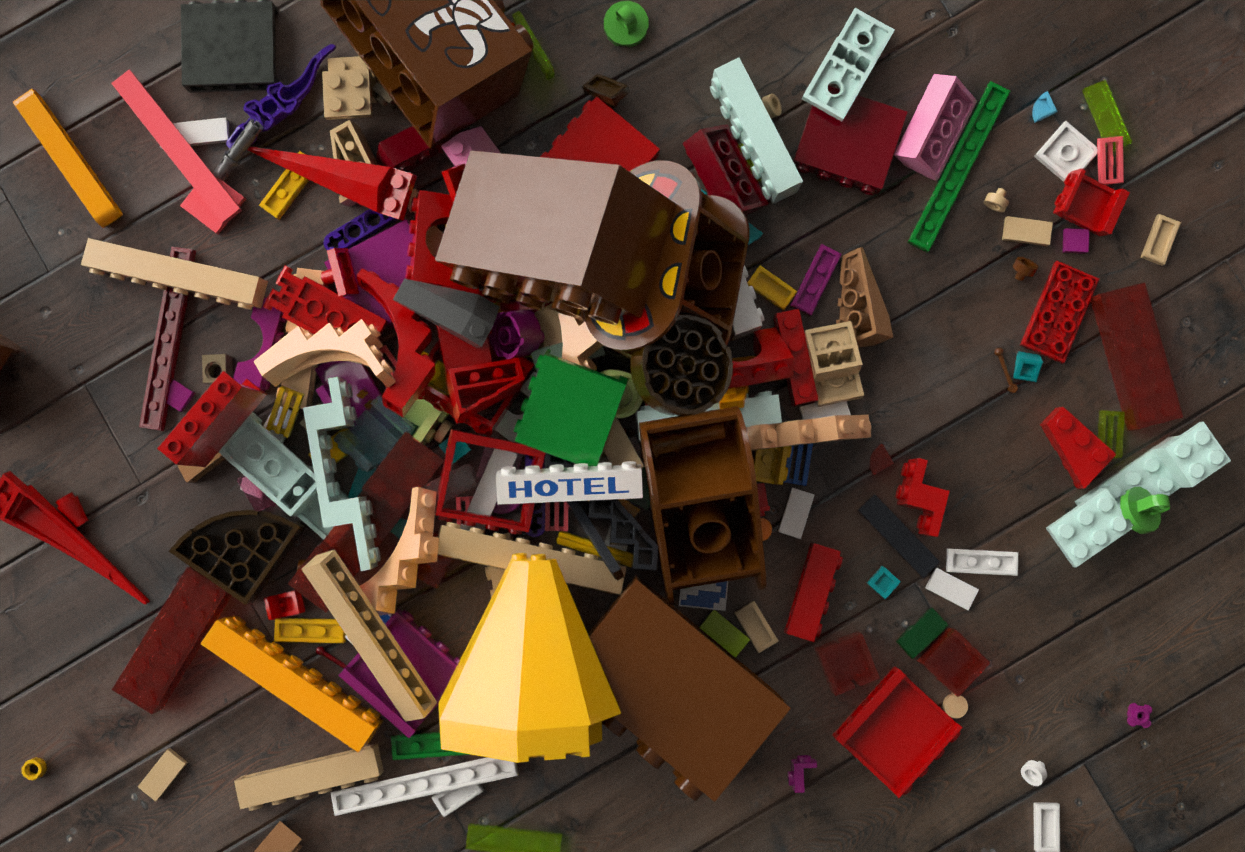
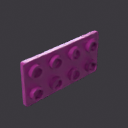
(355, 374)

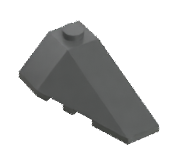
(456, 311)

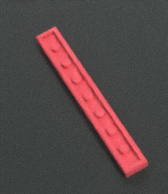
(176, 147)

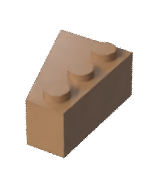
(280, 840)

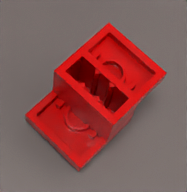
(922, 497)

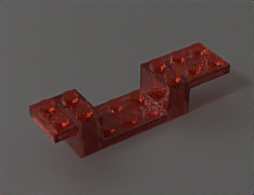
(390, 492)

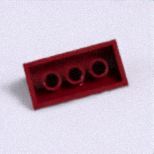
(724, 168)

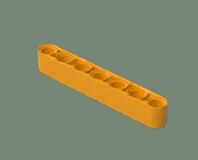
(68, 158)

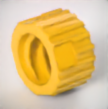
(40, 763)

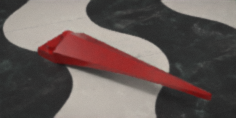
(371, 185)
(32, 513)

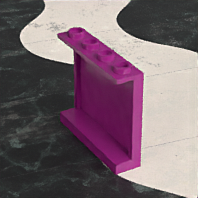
(386, 257)
(425, 654)

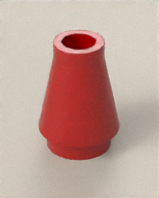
(72, 509)

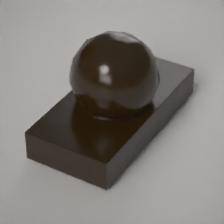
(606, 89)

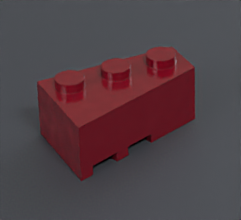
(406, 150)

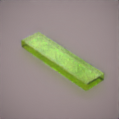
(511, 839)

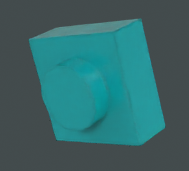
(461, 449)
(883, 582)

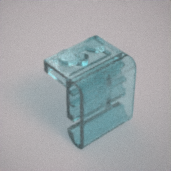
(373, 435)

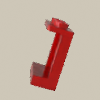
(1090, 203)

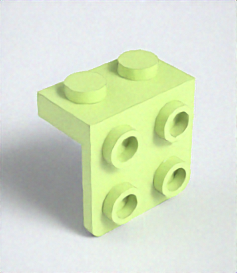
(426, 418)

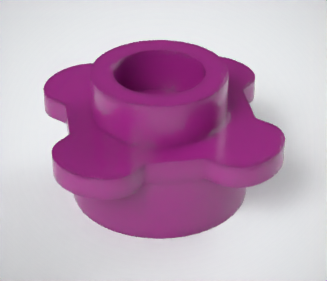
(1134, 710)

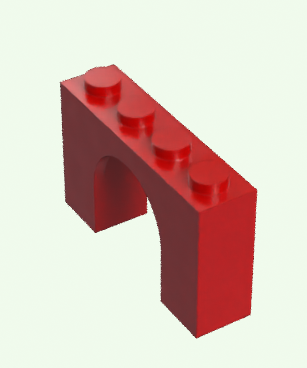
(429, 210)
(771, 362)

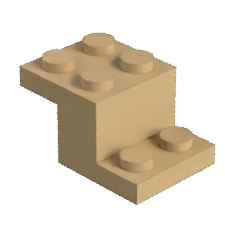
(348, 89)
(835, 363)

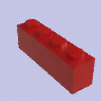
(802, 384)
(812, 592)

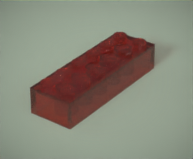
(1136, 357)
(171, 641)

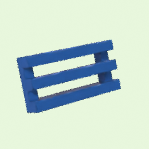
(797, 465)

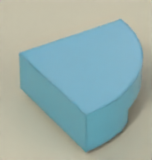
(1043, 107)

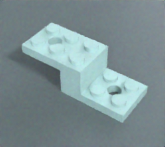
(848, 64)

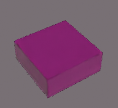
(1075, 241)
(179, 396)

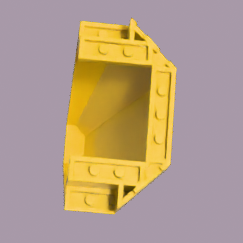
(527, 674)

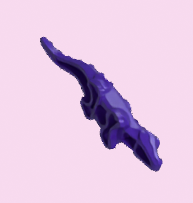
(281, 99)

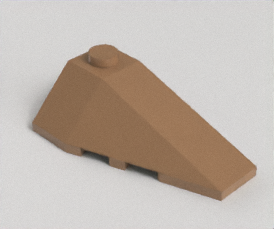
(862, 301)

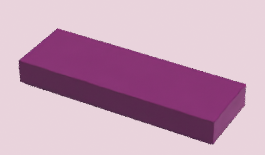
(816, 280)

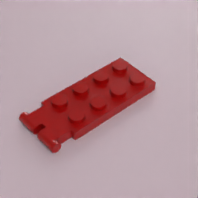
(315, 306)

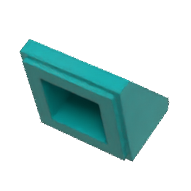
(1027, 366)

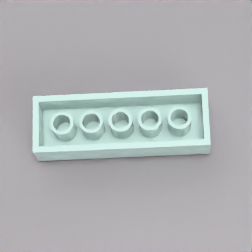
(755, 130)
(758, 410)

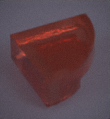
(879, 459)

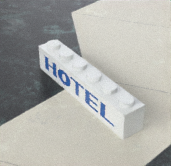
(569, 484)

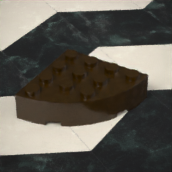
(239, 549)

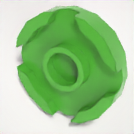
(626, 24)
(1143, 509)

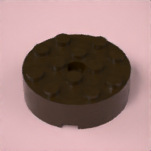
(704, 373)

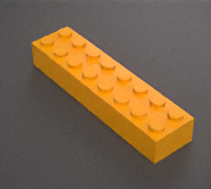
(293, 682)

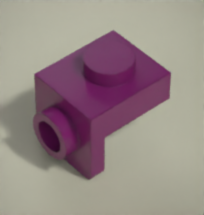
(796, 775)

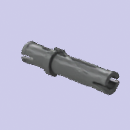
(232, 157)

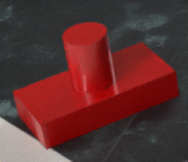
(340, 272)

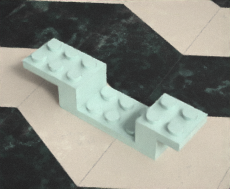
(1165, 468)
(276, 472)
(333, 512)

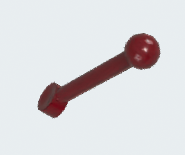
(321, 651)

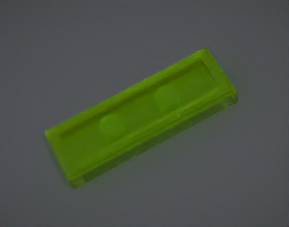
(537, 51)
(1106, 112)

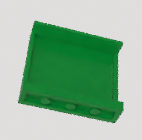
(569, 410)

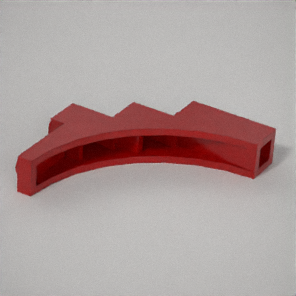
(412, 370)

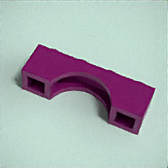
(271, 326)

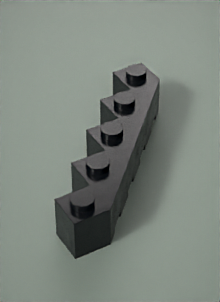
(624, 527)

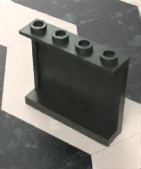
(228, 46)

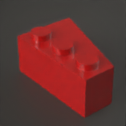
(482, 385)
(1077, 446)

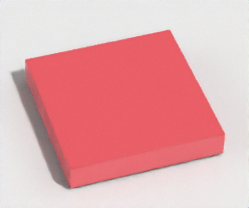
(199, 209)

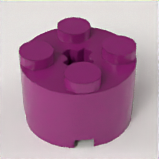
(516, 334)

